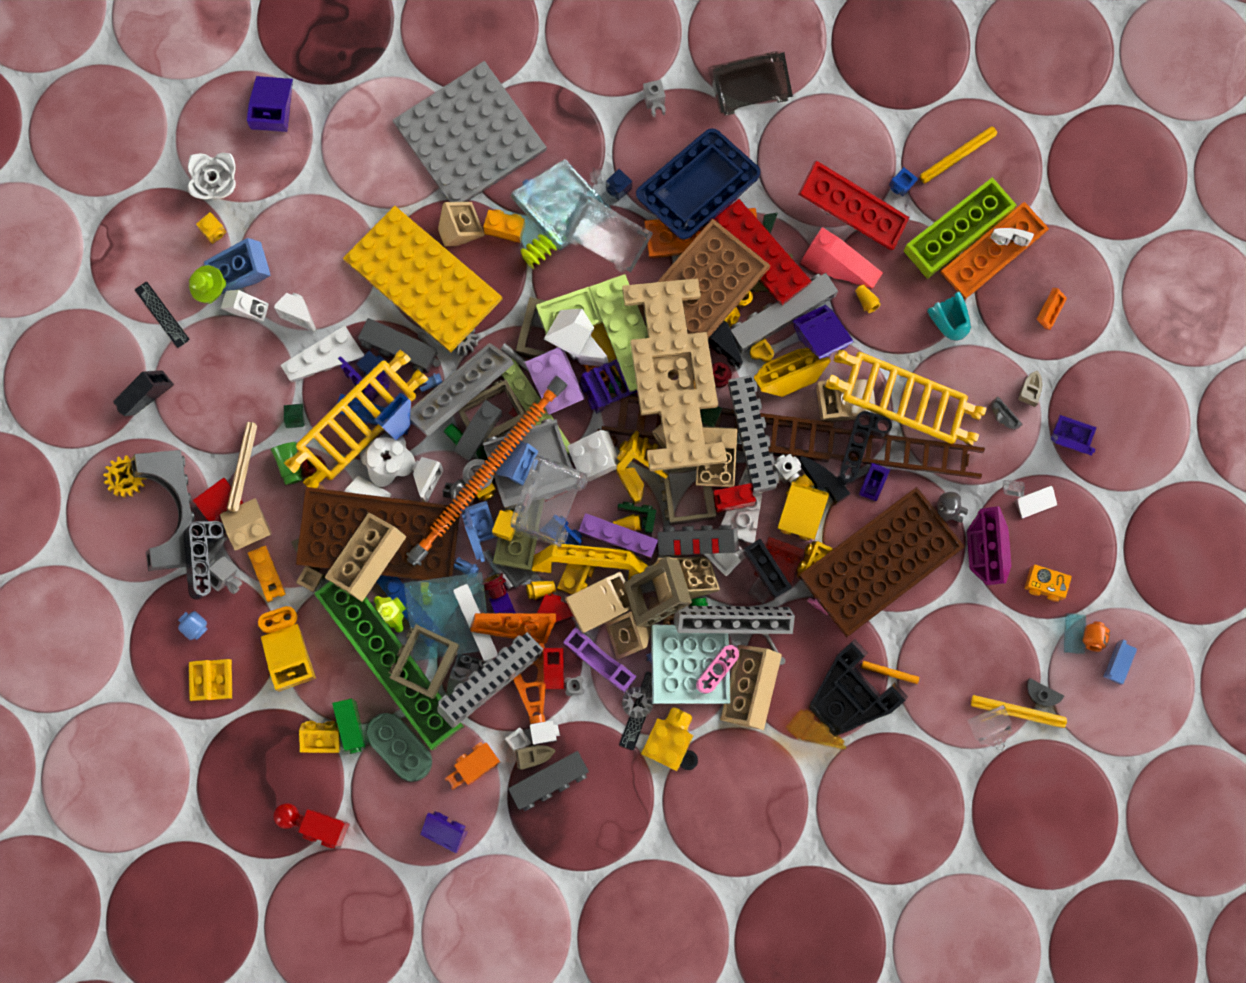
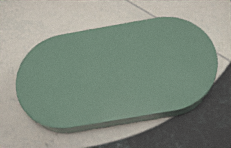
(399, 747)

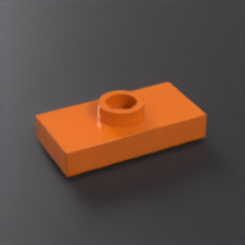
(1051, 308)

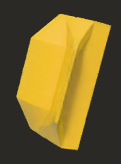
(632, 483)

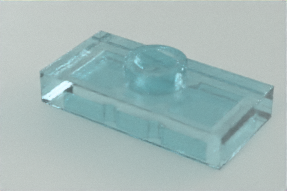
(1074, 633)

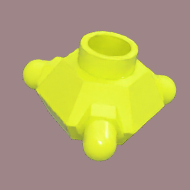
(391, 611)

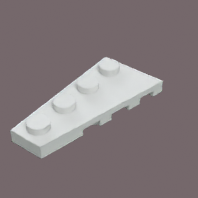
(323, 355)
(745, 518)

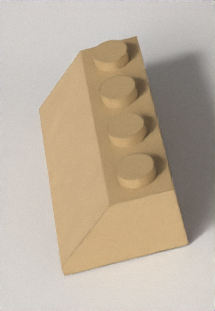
(365, 556)
(751, 687)

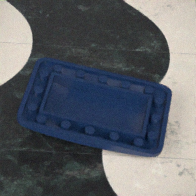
(698, 183)

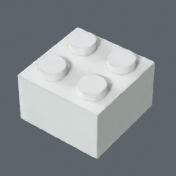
(594, 455)

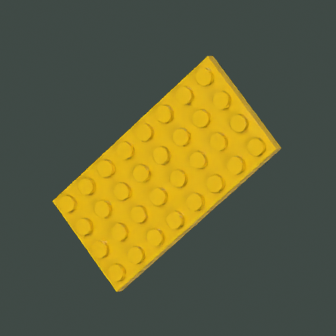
(423, 279)

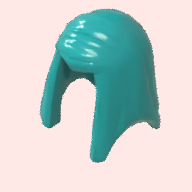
(951, 317)

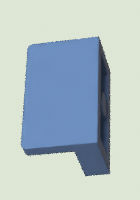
(518, 463)
(1120, 662)

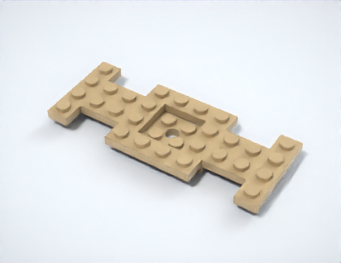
(665, 352)

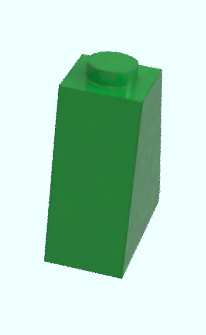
(349, 725)

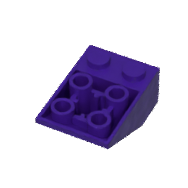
(270, 104)
(822, 332)
(443, 832)

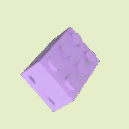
(545, 368)

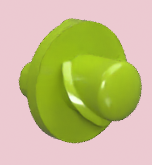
(206, 284)

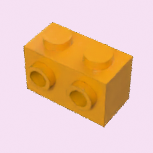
(504, 225)

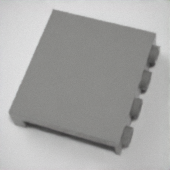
(545, 439)

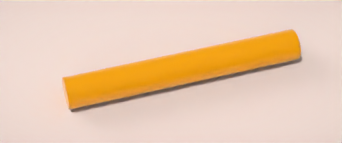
(890, 672)

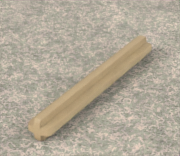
(242, 467)

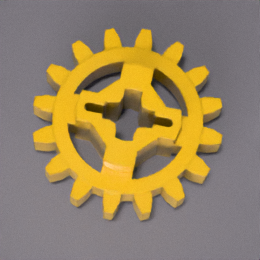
(122, 483)

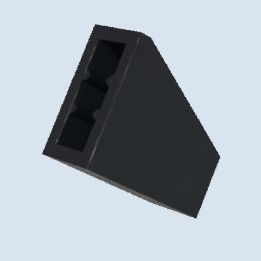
(142, 392)

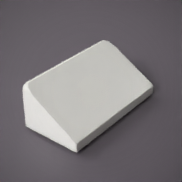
(1036, 502)

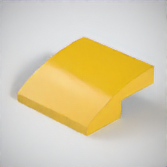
(210, 680)

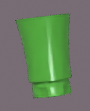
(281, 454)

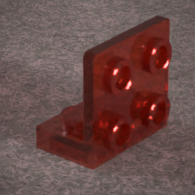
(785, 556)

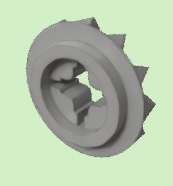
(468, 472)
(638, 712)

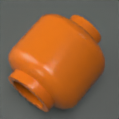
(1096, 636)

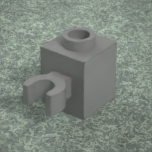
(654, 96)
(223, 574)

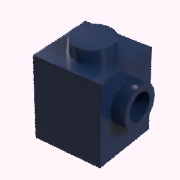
(618, 184)
(369, 362)

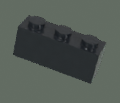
(767, 569)

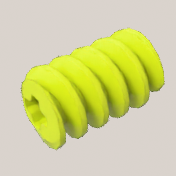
(537, 250)

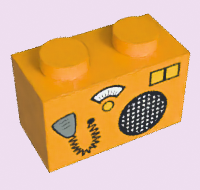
(1047, 582)

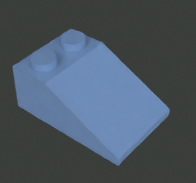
(241, 264)

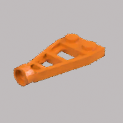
(521, 685)

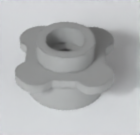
(578, 682)

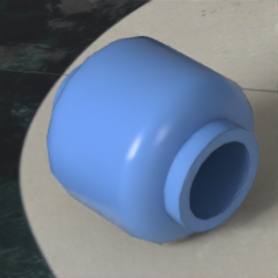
(192, 625)

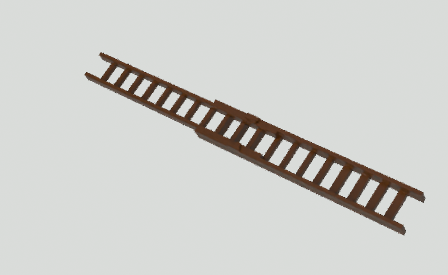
(822, 426)

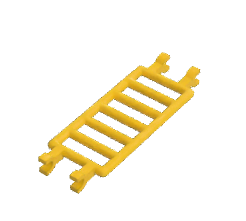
(963, 407)
(304, 453)

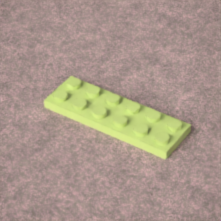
(620, 323)

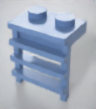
(478, 526)

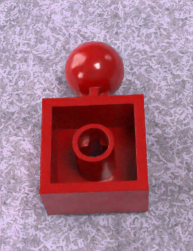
(312, 825)

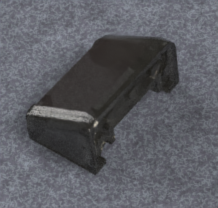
(750, 81)

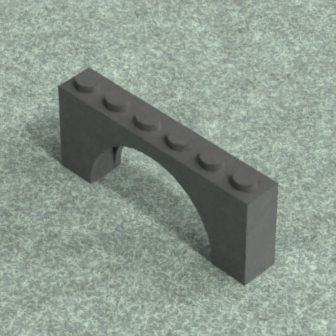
(168, 471)

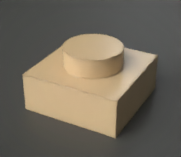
(309, 579)

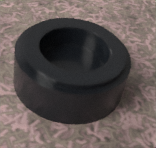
(689, 761)

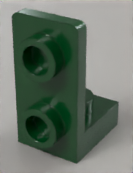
(648, 522)

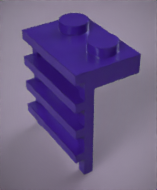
(593, 385)
(370, 392)
(1074, 434)

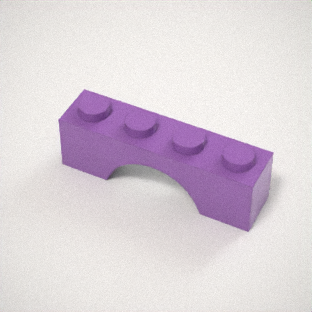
(627, 539)
(599, 660)

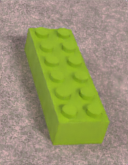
(959, 228)

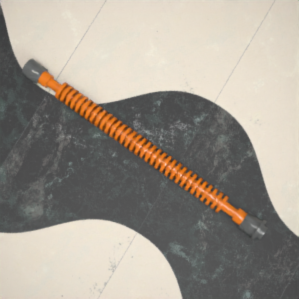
(420, 550)

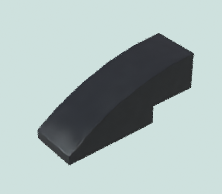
(824, 479)

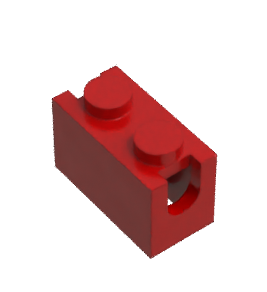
(734, 498)

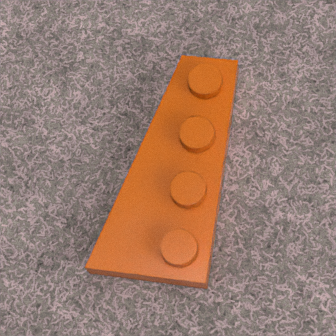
(514, 624)

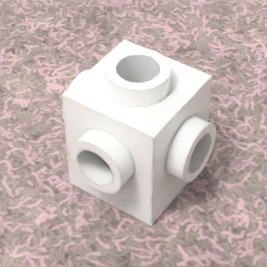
(784, 474)

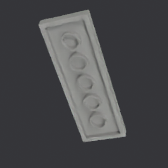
(459, 388)

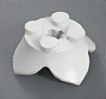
(203, 167)
(384, 472)

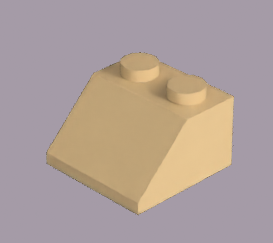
(245, 525)

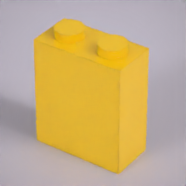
(802, 511)

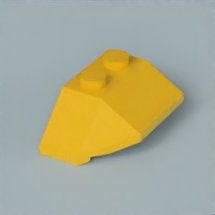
(790, 372)

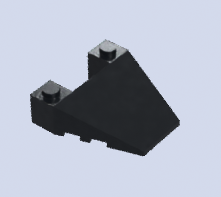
(847, 696)

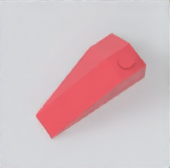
(839, 260)

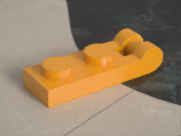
(266, 573)

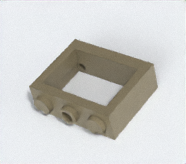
(521, 347)
(496, 389)
(667, 497)
(678, 586)
(405, 651)

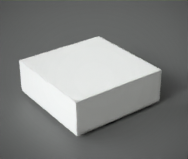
(517, 740)

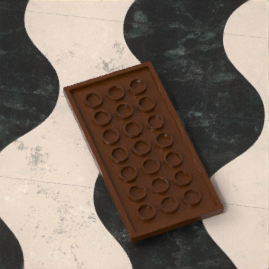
(334, 516)
(881, 561)

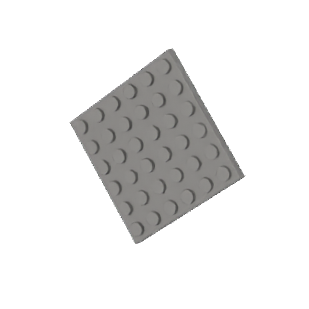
(469, 134)

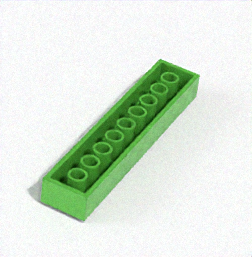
(379, 650)

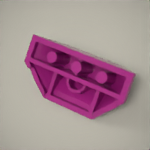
(989, 546)

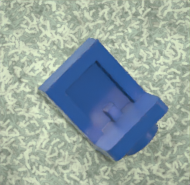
(902, 182)

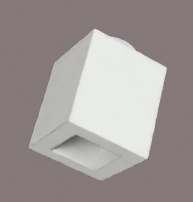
(544, 732)

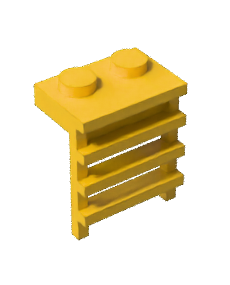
(636, 448)

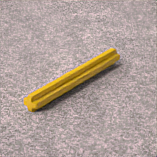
(958, 154)
(1020, 712)

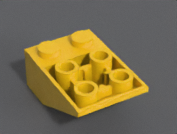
(287, 658)

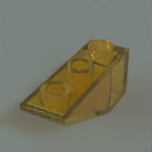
(808, 730)

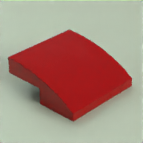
(214, 500)

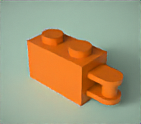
(473, 765)

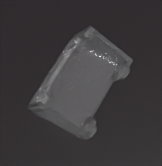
(607, 233)
(547, 500)

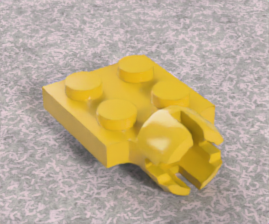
(669, 739)

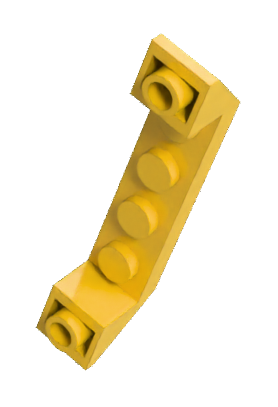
(588, 556)

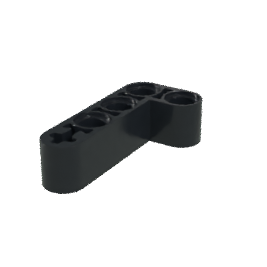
(859, 448)
(202, 560)

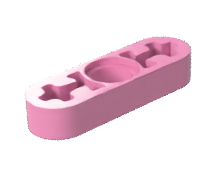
(730, 661)

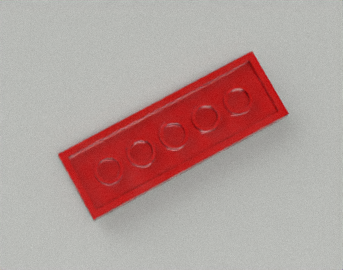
(853, 205)
(784, 276)

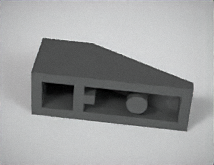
(478, 430)

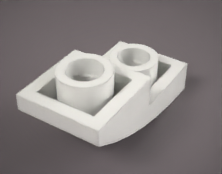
(1004, 235)

